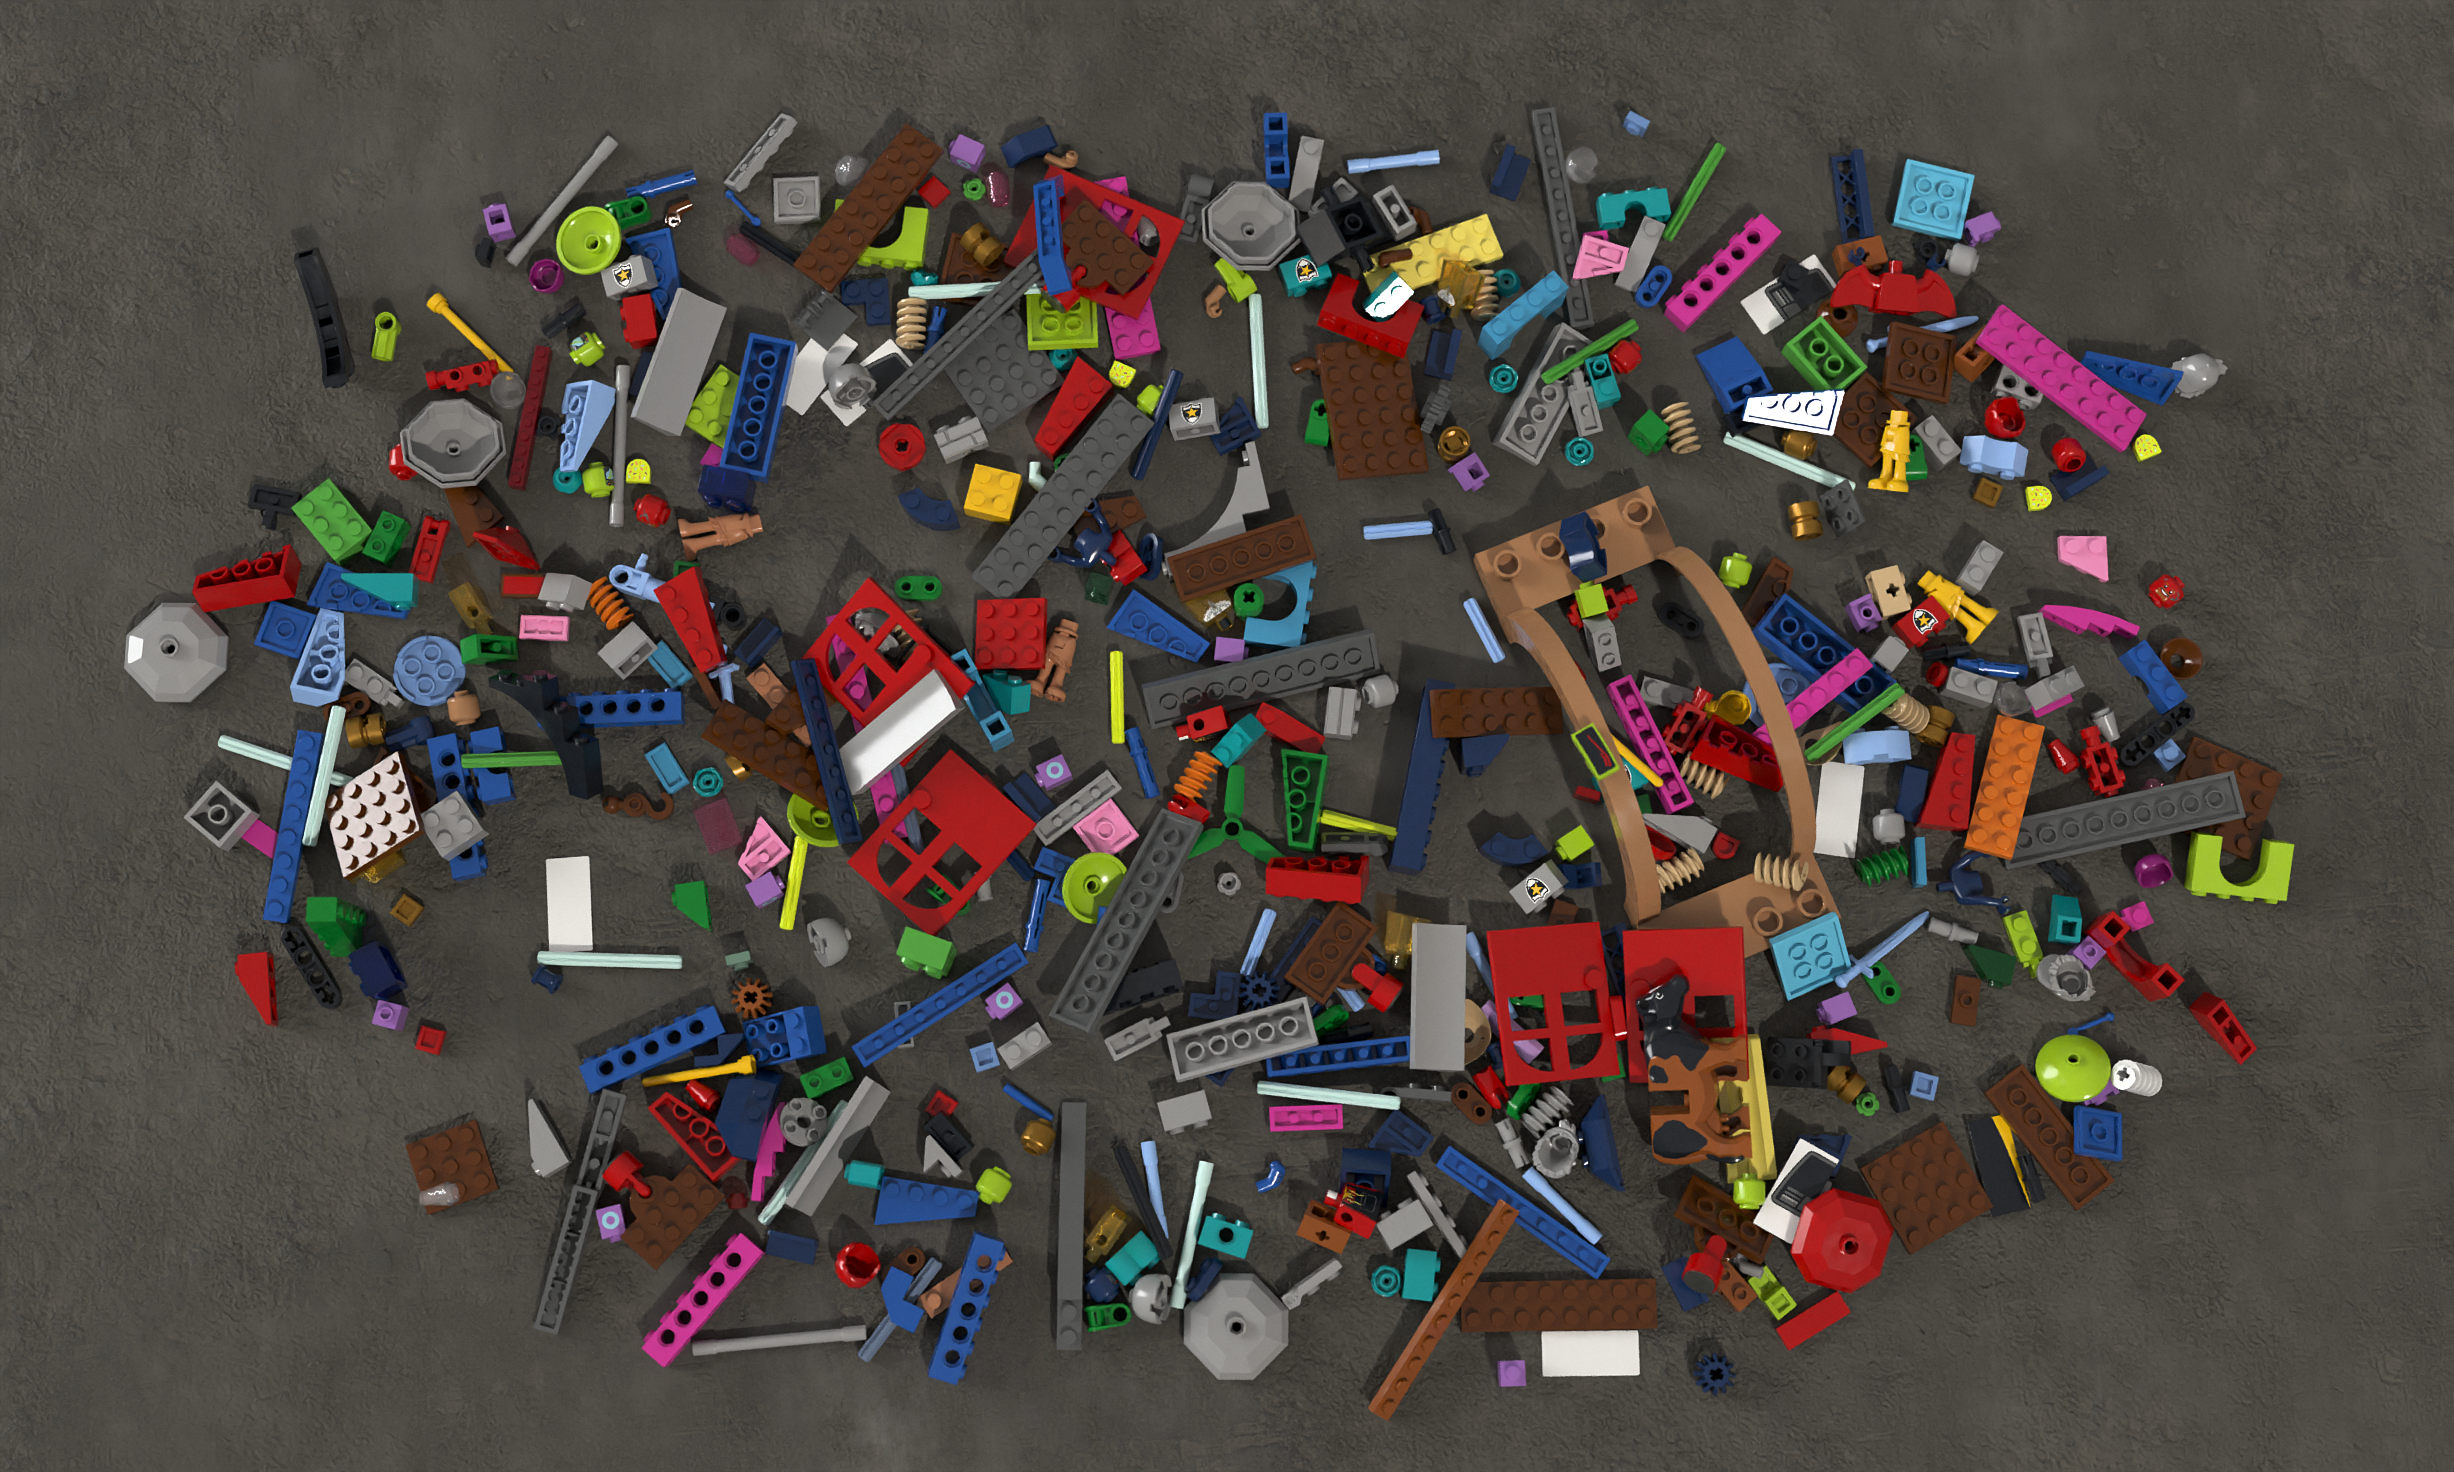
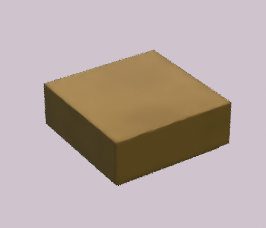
(1987, 493)
(407, 910)

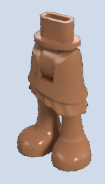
(728, 531)
(1060, 652)

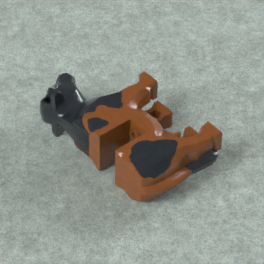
(1690, 1062)

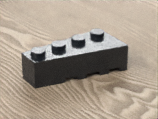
(1146, 985)

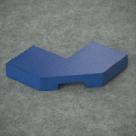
(900, 1311)

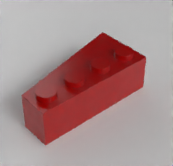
(1073, 408)

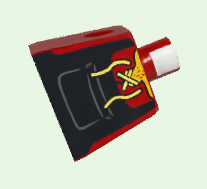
(1215, 722)
(1356, 1208)

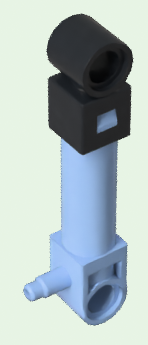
(642, 585)

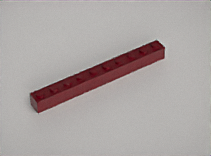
(529, 418)

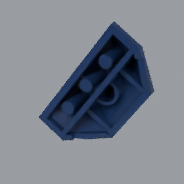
(747, 1112)
(1599, 1145)

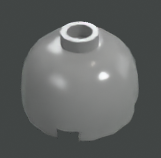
(851, 385)
(829, 940)
(1150, 1298)

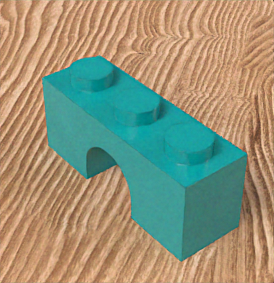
(1649, 203)

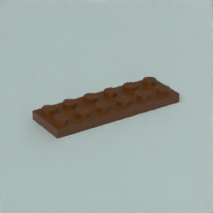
(1241, 558)
(1495, 712)
(767, 752)
(2047, 1136)

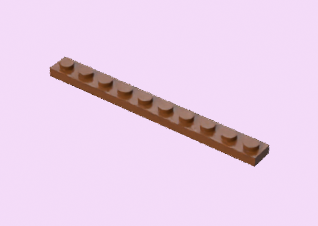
(1443, 1310)

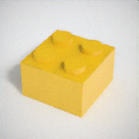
(993, 494)

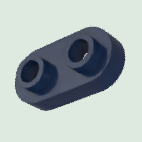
(1151, 555)
(1198, 1285)

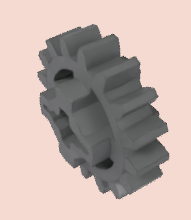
(1435, 408)

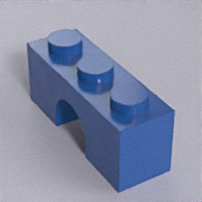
(1276, 150)
(2162, 686)
(493, 787)

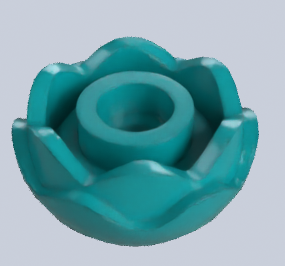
(921, 278)
(1513, 285)
(1065, 363)
(1506, 372)
(1584, 446)
(567, 486)
(702, 777)
(1390, 1288)

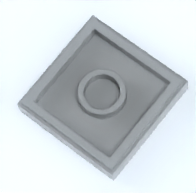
(797, 200)

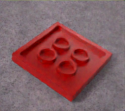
(1011, 634)

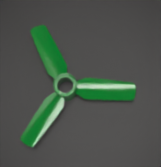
(1233, 810)

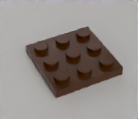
(962, 268)
(1919, 363)
(1864, 418)
(456, 1158)

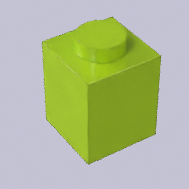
(1590, 599)
(1573, 844)

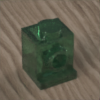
(1099, 588)

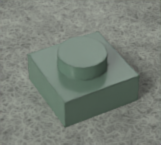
(739, 960)

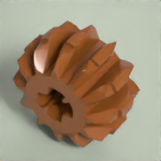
(754, 989)

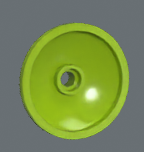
(581, 234)
(803, 818)
(1106, 875)
(2073, 1080)

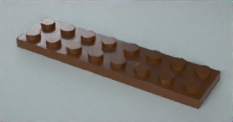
(868, 208)
(1560, 1305)

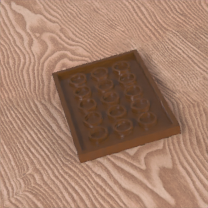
(1370, 411)

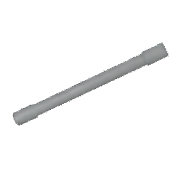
(522, 248)
(622, 385)
(845, 1334)

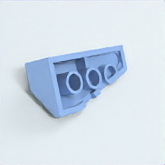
(585, 411)
(322, 664)

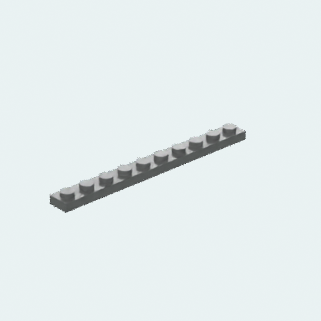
(1561, 215)
(959, 337)

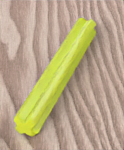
(1117, 697)
(1356, 824)
(793, 884)

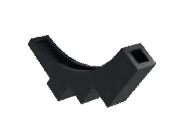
(329, 327)
(561, 722)

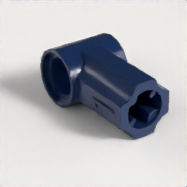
(410, 735)

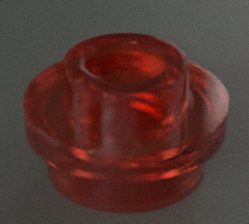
(737, 1201)

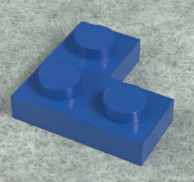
(1056, 866)

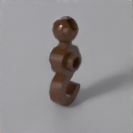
(637, 805)

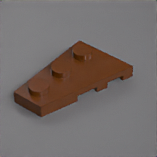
(472, 511)
(1118, 512)
(1773, 583)
(789, 712)

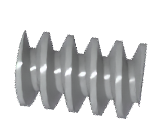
(1546, 1111)

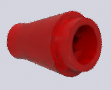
(2063, 757)
(704, 1096)

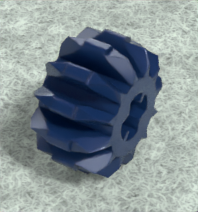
(1265, 985)
(1715, 1383)

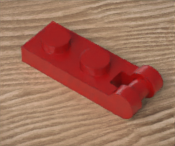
(429, 549)

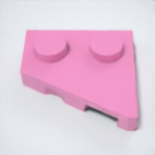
(1599, 258)
(2085, 553)
(762, 851)

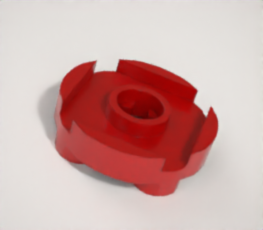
(904, 459)

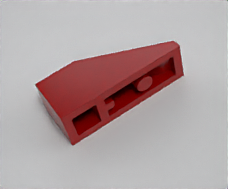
(1289, 730)
(257, 976)
(2223, 1026)
(1858, 1042)

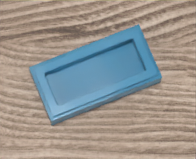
(669, 666)
(667, 768)
(1918, 862)

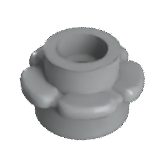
(1235, 883)

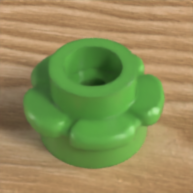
(978, 193)
(1862, 1108)

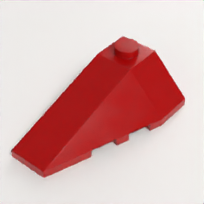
(507, 546)

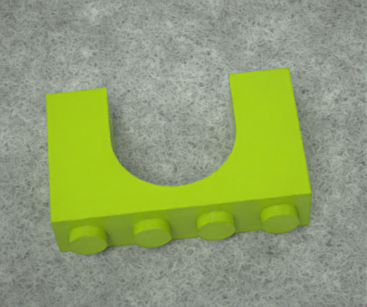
(908, 249)
(2268, 882)

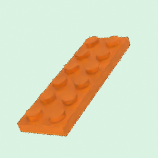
(2004, 787)

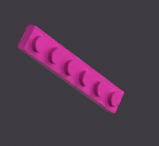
(1822, 691)

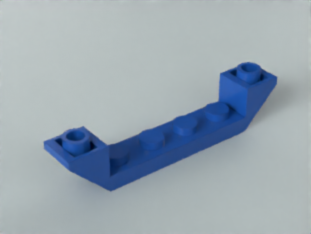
(1049, 235)

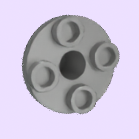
(803, 1121)

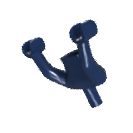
(1090, 544)
(1968, 884)

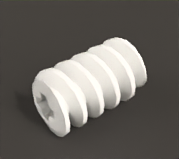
(2136, 1078)

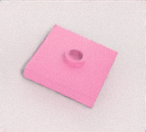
(1106, 829)

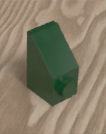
(1991, 965)

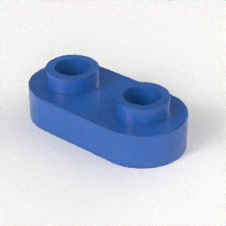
(1652, 287)

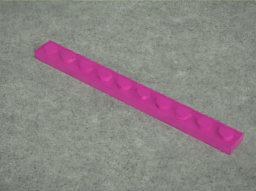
(883, 790)

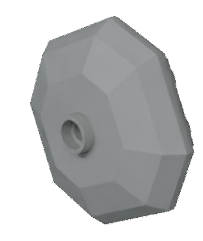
(1252, 209)
(449, 427)
(197, 658)
(1210, 1321)

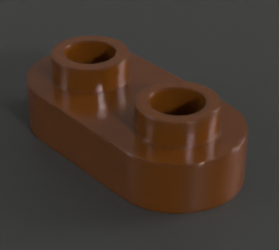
(350, 703)
(1471, 1103)
(901, 1262)

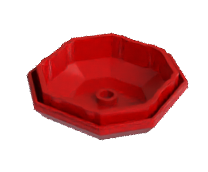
(1826, 1228)

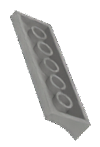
(678, 363)
(1541, 405)
(899, 731)
(1438, 997)
(1242, 1039)
(837, 1146)

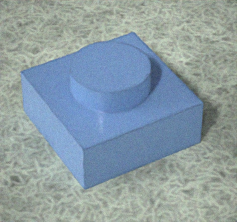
(1636, 124)
(2168, 755)
(984, 1057)
(1923, 1086)

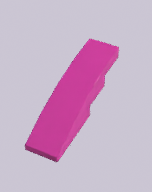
(2080, 619)
(766, 1161)

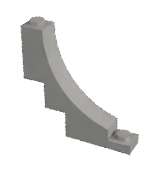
(1246, 502)

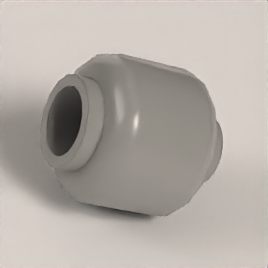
(1962, 259)
(1379, 691)
(1888, 827)

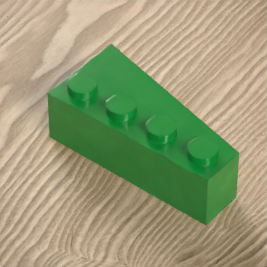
(1304, 787)
(336, 923)

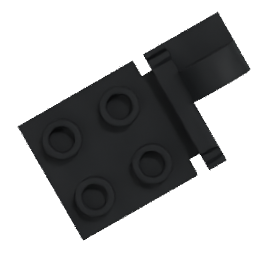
(1804, 1061)

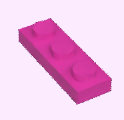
(1306, 1118)

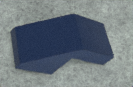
(1032, 143)
(1911, 792)
(1582, 875)
(726, 1048)

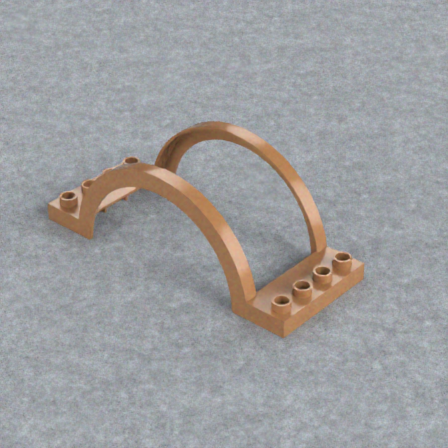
(1632, 531)

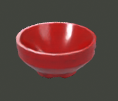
(1661, 845)

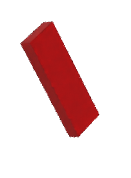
(1812, 1320)

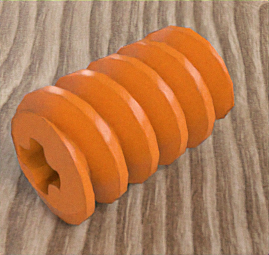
(607, 606)
(1197, 775)

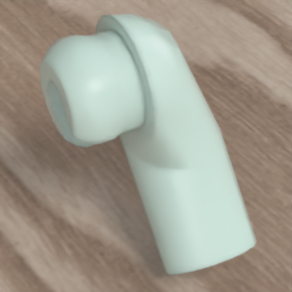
(1035, 478)

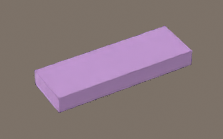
(1525, 1049)

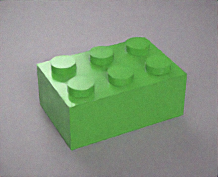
(1823, 357)
(334, 522)
(926, 952)

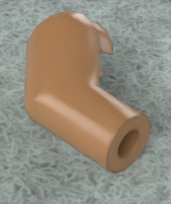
(1065, 162)
(1212, 301)

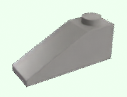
(1306, 173)
(1640, 254)
(1684, 830)
(545, 1145)

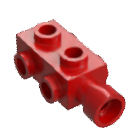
(467, 375)
(1614, 603)
(1689, 726)
(2105, 768)

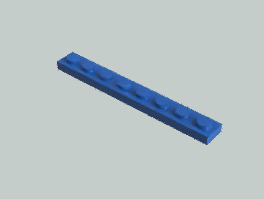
(292, 826)
(939, 1005)
(1529, 1218)

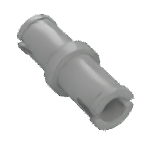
(1952, 931)
(1512, 1143)

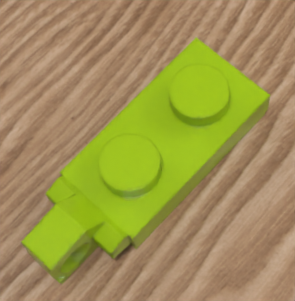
(2023, 941)

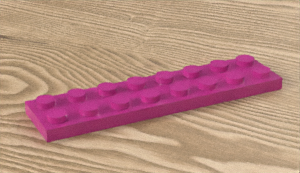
(1128, 336)
(2061, 378)

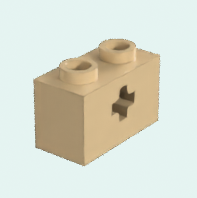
(1892, 580)

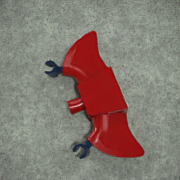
(1894, 291)

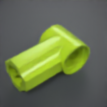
(1238, 283)
(385, 340)

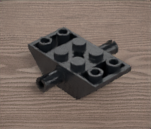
(1343, 231)

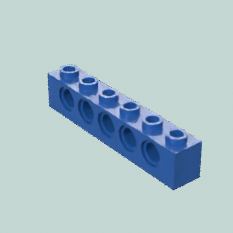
(671, 714)
(439, 750)
(1340, 1057)
(593, 1066)
(980, 1245)

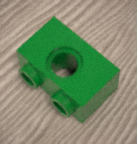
(1649, 433)
(386, 539)
(827, 1078)

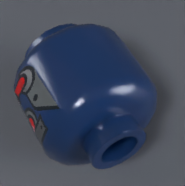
(1101, 1284)

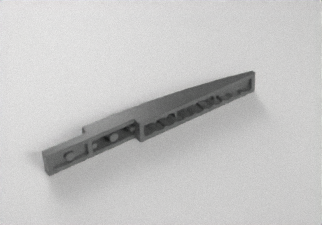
(581, 1212)
(1071, 1226)

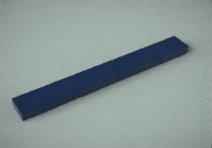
(826, 751)
(1279, 972)

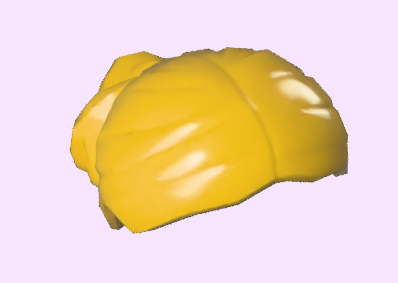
(1731, 706)

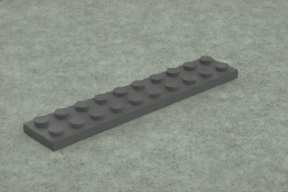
(1062, 499)
(1262, 678)
(2127, 819)
(1126, 921)

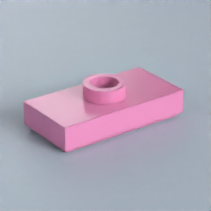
(544, 628)

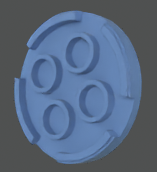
(429, 671)
(1789, 683)

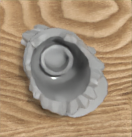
(2199, 374)
(869, 624)
(2065, 977)
(1557, 1150)

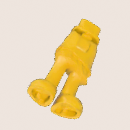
(1894, 447)
(1951, 597)

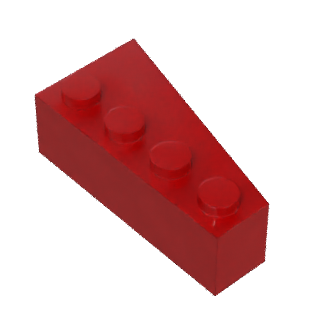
(248, 582)
(691, 614)
(1737, 753)
(1949, 789)
(1318, 878)
(695, 1136)

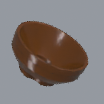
(1841, 327)
(2188, 652)

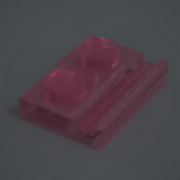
(718, 826)

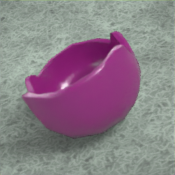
(546, 276)
(2153, 871)

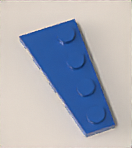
(917, 1201)

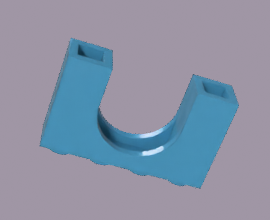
(1540, 299)
(1288, 631)
(982, 707)

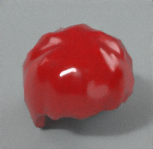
(2004, 418)
(857, 1265)

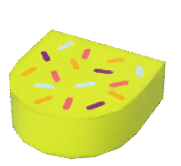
(1121, 375)
(2145, 447)
(638, 472)
(2037, 497)

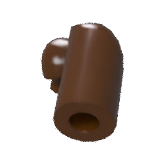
(676, 211)
(1422, 219)
(1388, 257)
(1304, 364)

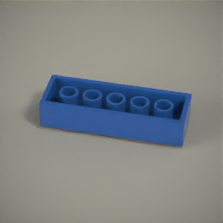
(759, 406)
(1814, 650)

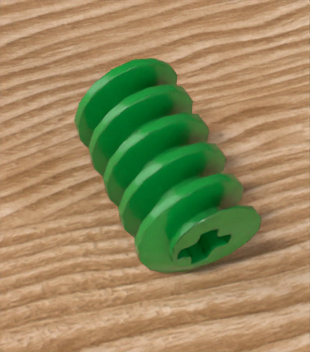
(1248, 592)
(1882, 866)

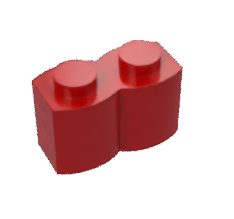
(1128, 563)

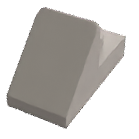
(934, 1154)

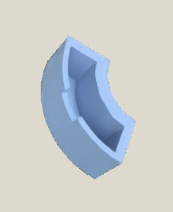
(1993, 457)
(1877, 746)

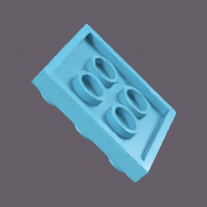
(1933, 200)
(1810, 955)

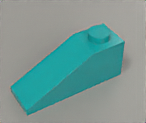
(392, 588)

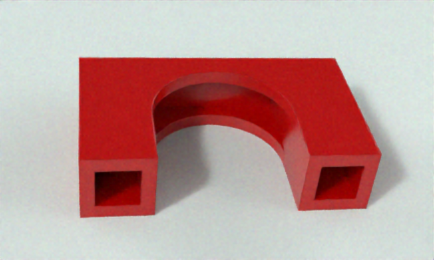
(1390, 336)
(2149, 979)

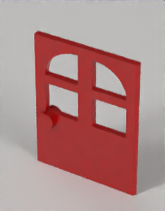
(1077, 190)
(925, 657)
(967, 814)
(1709, 959)
(1547, 964)

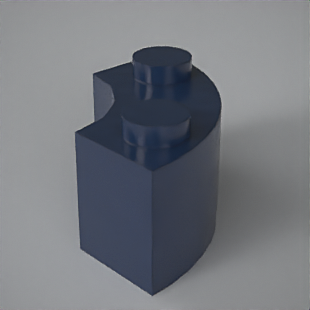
(929, 512)
(1584, 552)
(1513, 852)

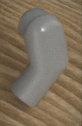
(1747, 1267)

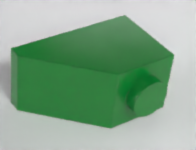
(488, 649)
(694, 902)

